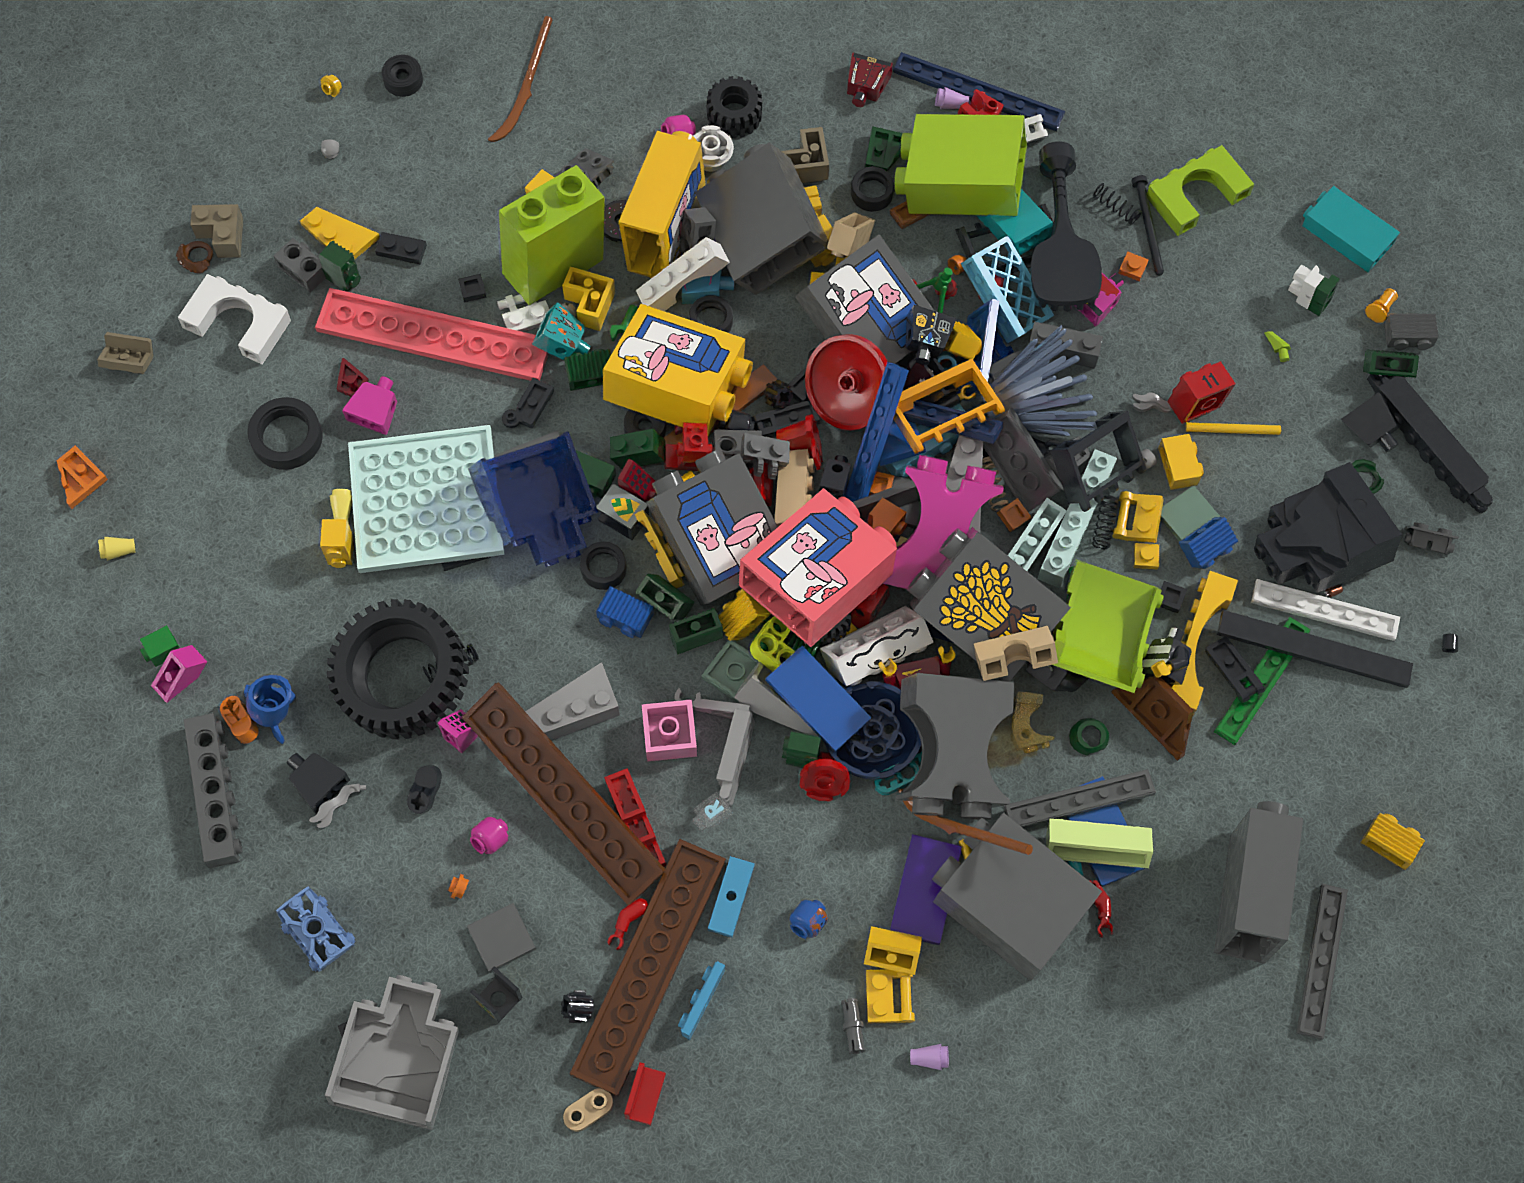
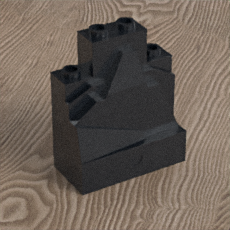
(1328, 532)

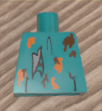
(560, 333)

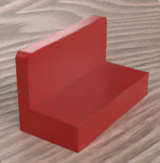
(644, 1094)

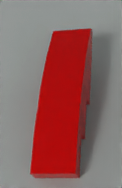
(632, 810)

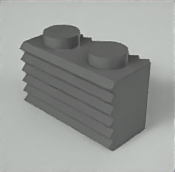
(1411, 330)

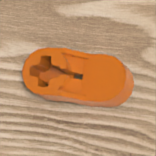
(244, 729)

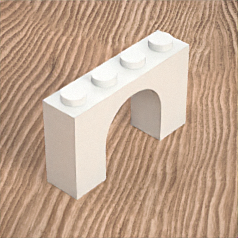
(216, 296)

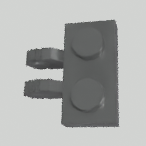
(765, 450)

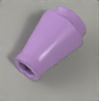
(949, 99)
(930, 1056)

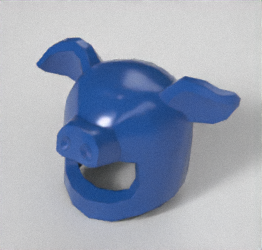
(269, 704)

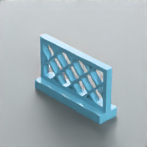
(985, 285)

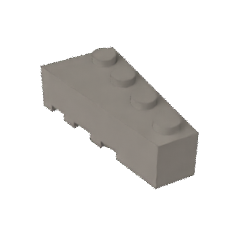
(967, 453)
(576, 705)

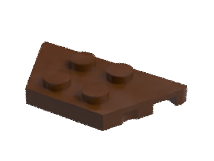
(1160, 713)

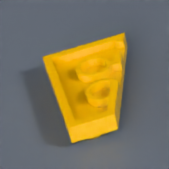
(330, 227)
(654, 536)

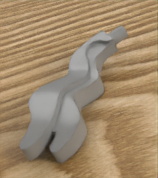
(1150, 401)
(326, 809)

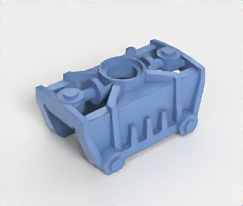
(308, 941)

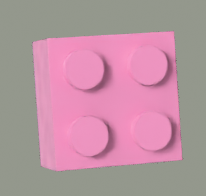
(669, 730)

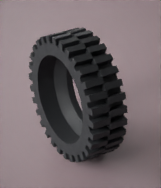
(367, 638)

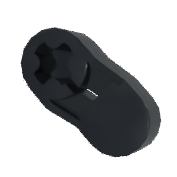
(424, 789)

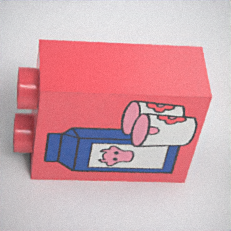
(818, 566)

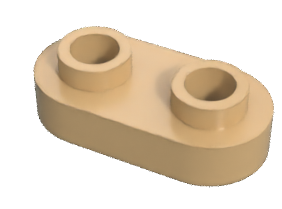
(588, 1110)

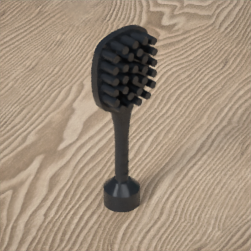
(1065, 266)

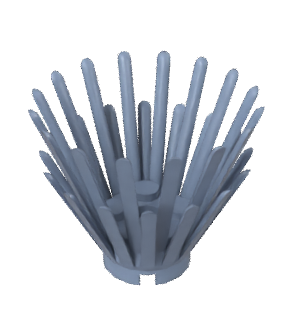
(1032, 377)

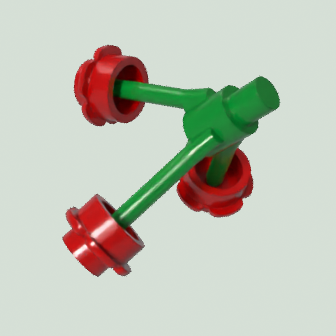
(943, 285)

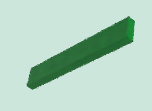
(1268, 672)

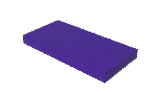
(915, 909)

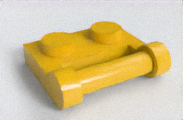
(1146, 517)
(880, 997)

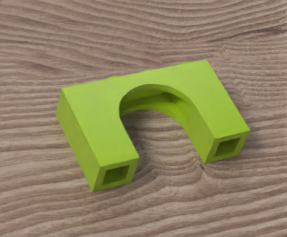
(1214, 167)

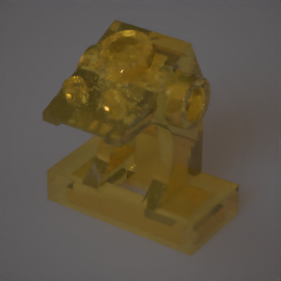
(1023, 706)

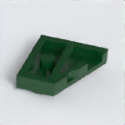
(883, 148)

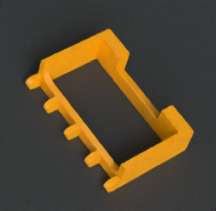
(957, 376)

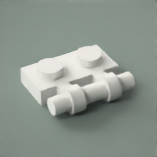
(522, 318)

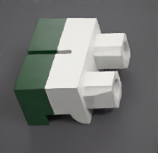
(1313, 289)

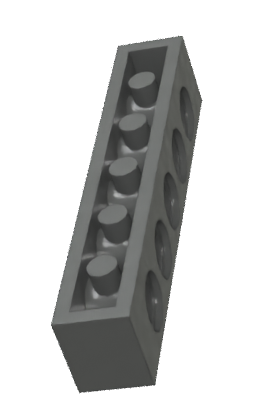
(197, 731)

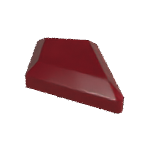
(349, 378)

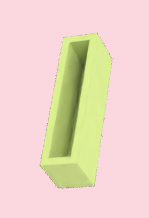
(1100, 843)

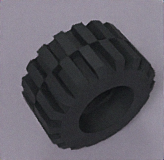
(734, 121)

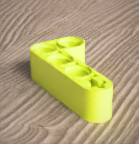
(774, 642)

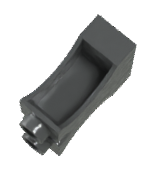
(955, 729)

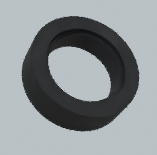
(278, 408)

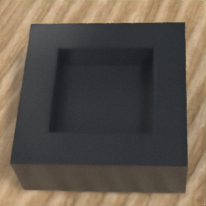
(472, 288)
(1172, 597)

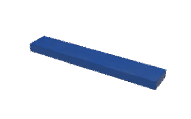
(876, 432)

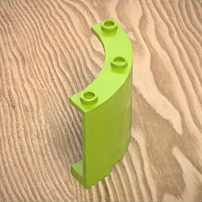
(1106, 626)

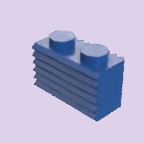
(1208, 542)
(624, 613)

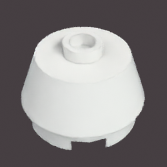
(715, 146)

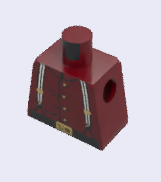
(867, 78)

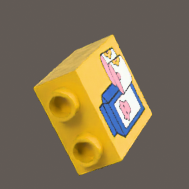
(656, 204)
(675, 369)

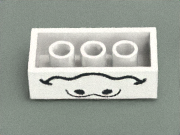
(885, 638)

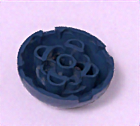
(900, 747)

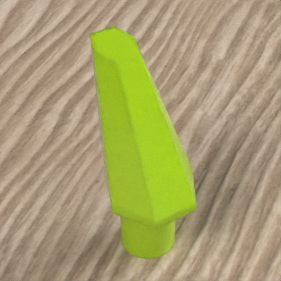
(1278, 345)

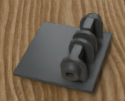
(592, 164)

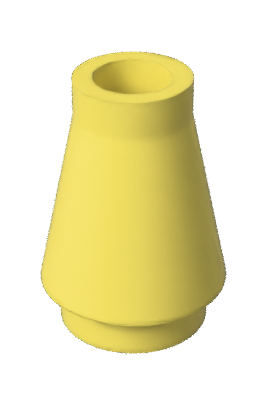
(341, 503)
(115, 547)

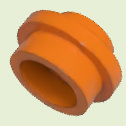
(458, 886)

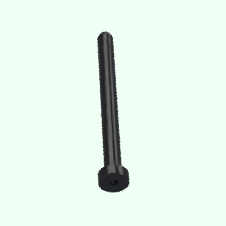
(1139, 182)

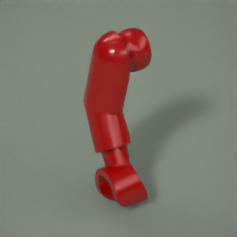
(1103, 904)
(626, 916)

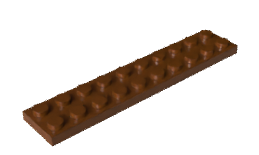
(563, 793)
(648, 968)

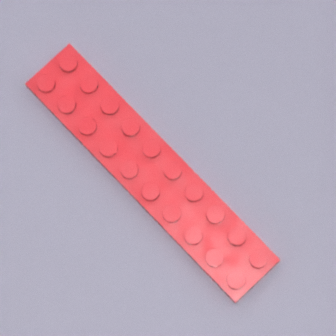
(431, 334)

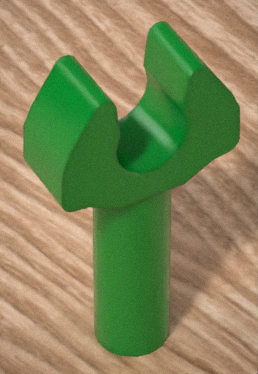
(616, 329)

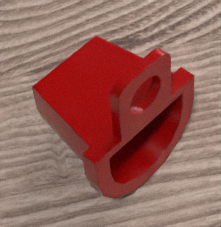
(804, 436)

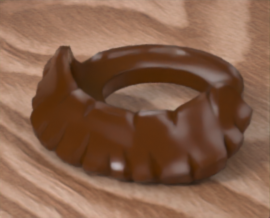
(196, 267)

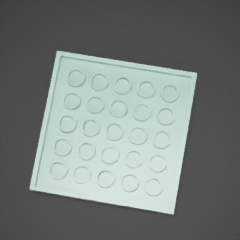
(419, 500)

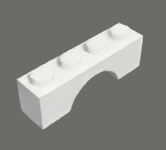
(701, 260)

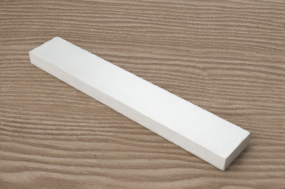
(1325, 609)

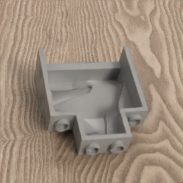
(395, 1055)

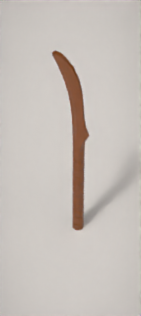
(525, 92)
(955, 827)

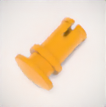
(1380, 308)

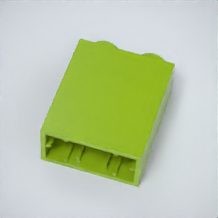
(963, 164)
(550, 232)

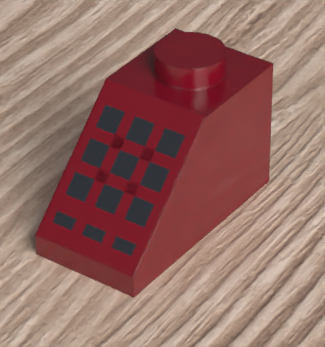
(636, 481)

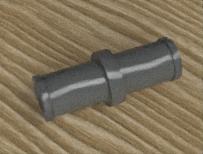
(853, 1026)

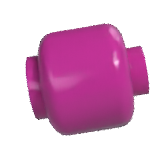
(678, 123)
(489, 835)

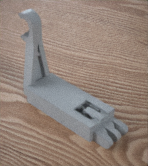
(736, 743)

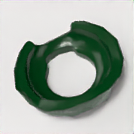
(1369, 466)
(1077, 741)

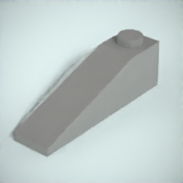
(767, 702)

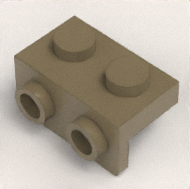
(126, 353)

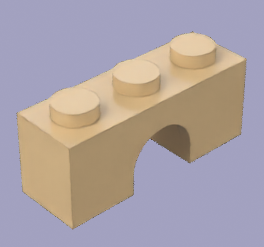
(1031, 645)

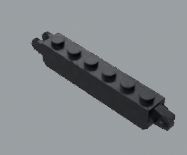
(1434, 441)

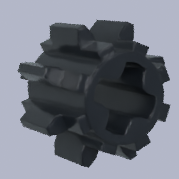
(778, 394)
(577, 1006)

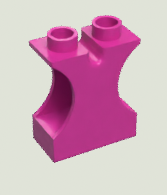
(941, 514)

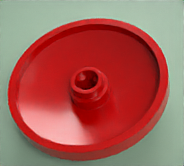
(845, 380)

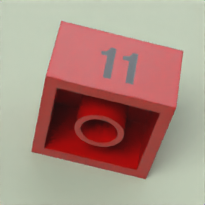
(1201, 392)

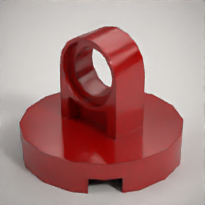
(824, 778)

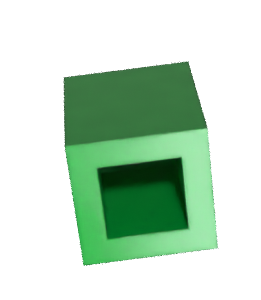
(158, 645)

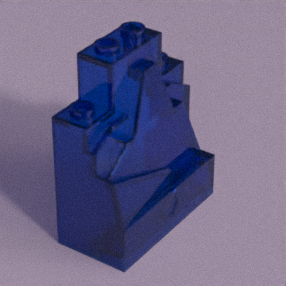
(537, 498)

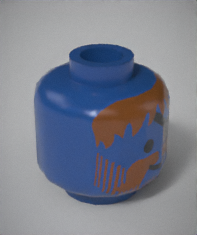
(808, 918)

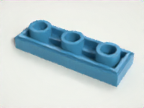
(734, 882)
(701, 999)

